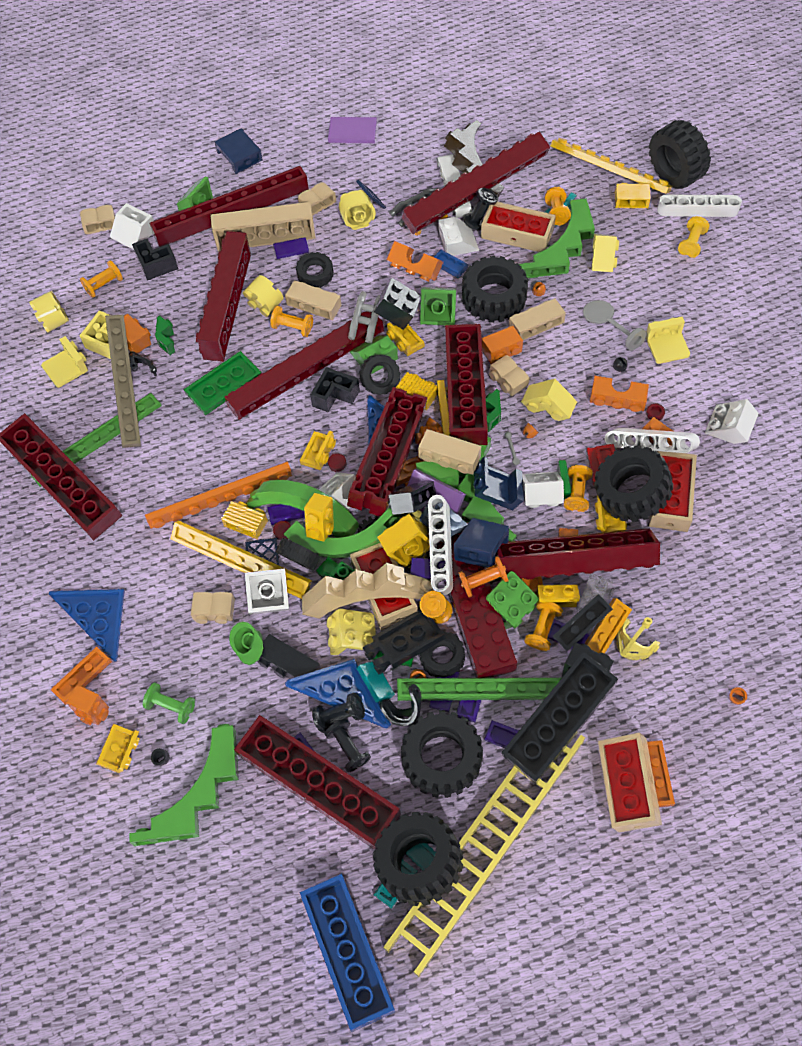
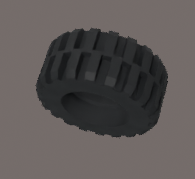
(679, 154)
(494, 271)
(643, 501)
(441, 781)
(436, 877)

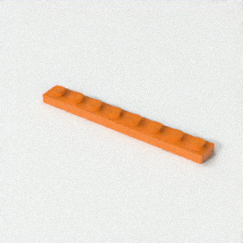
(215, 496)

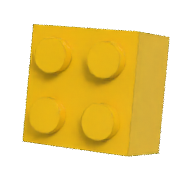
(405, 540)

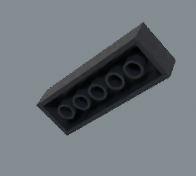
(559, 717)

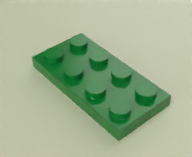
(212, 388)

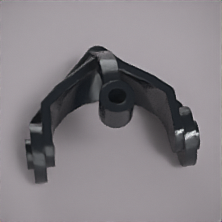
(136, 358)
(397, 715)

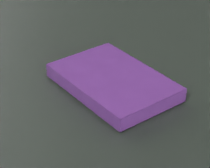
(352, 130)
(451, 495)

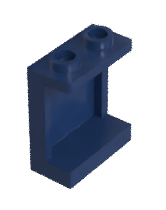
(239, 150)
(498, 486)
(480, 542)

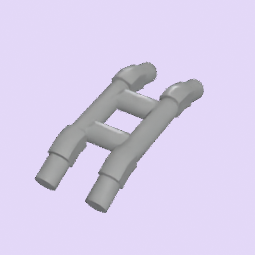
(357, 318)

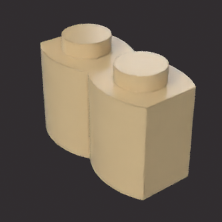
(320, 197)
(97, 219)
(508, 375)
(212, 607)

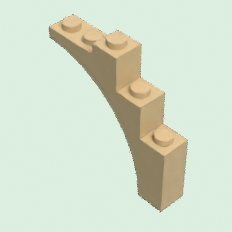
(359, 586)

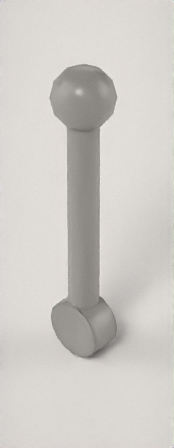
(516, 461)

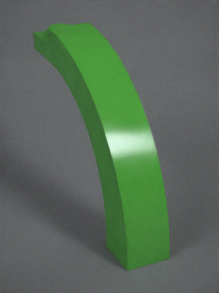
(297, 496)
(343, 546)

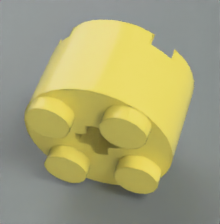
(356, 209)
(263, 295)
(49, 311)

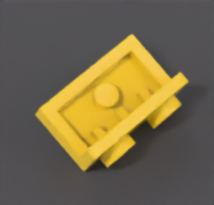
(406, 340)
(318, 450)
(606, 522)
(560, 594)
(118, 748)

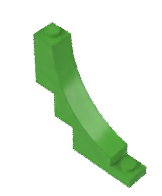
(555, 258)
(478, 507)
(182, 818)

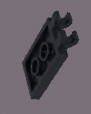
(403, 641)

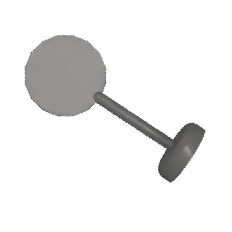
(602, 312)

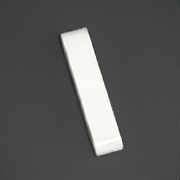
(451, 173)
(699, 205)
(659, 437)
(436, 536)

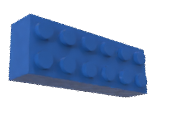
(347, 953)

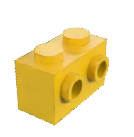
(319, 517)

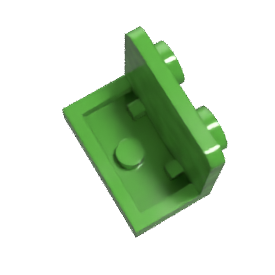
(512, 600)

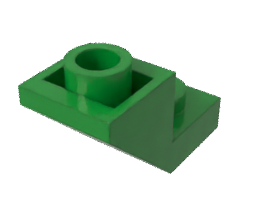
(163, 334)
(493, 407)
(332, 569)

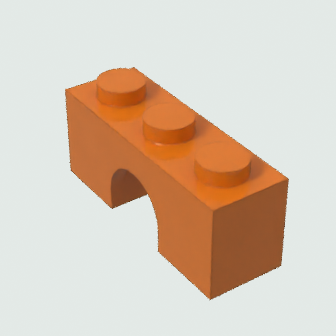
(427, 267)
(604, 394)

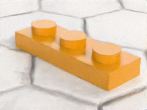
(608, 627)

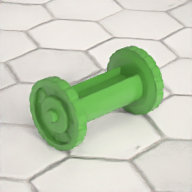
(154, 696)

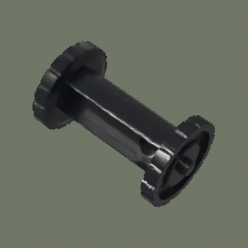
(474, 219)
(325, 717)
(338, 731)

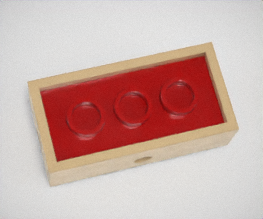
(518, 226)
(679, 509)
(386, 610)
(629, 783)

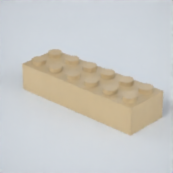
(266, 224)

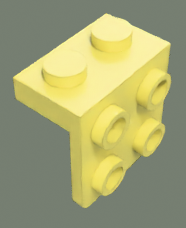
(667, 340)
(66, 364)
(350, 630)

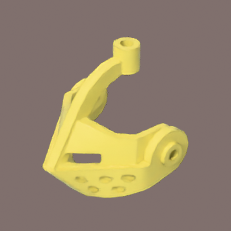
(631, 645)

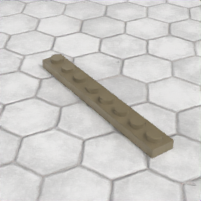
(122, 381)

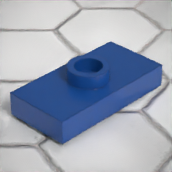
(451, 264)

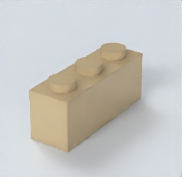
(313, 300)
(538, 319)
(449, 452)

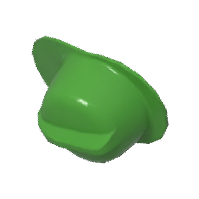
(246, 642)

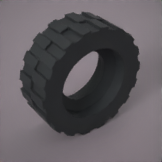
(315, 259)
(366, 370)
(298, 554)
(446, 669)

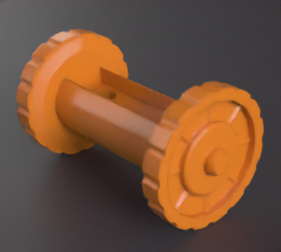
(483, 576)

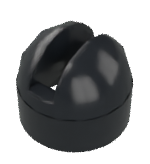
(618, 364)
(159, 753)

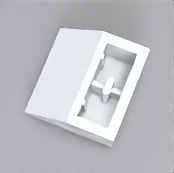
(131, 226)
(732, 421)

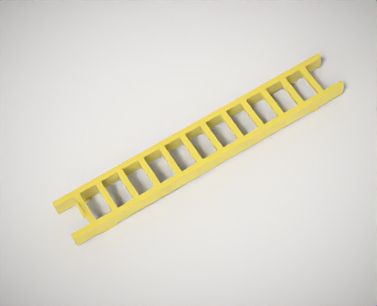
(496, 858)

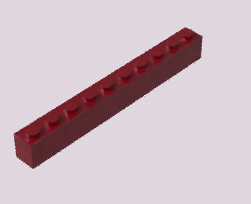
(467, 185)
(253, 196)
(297, 368)

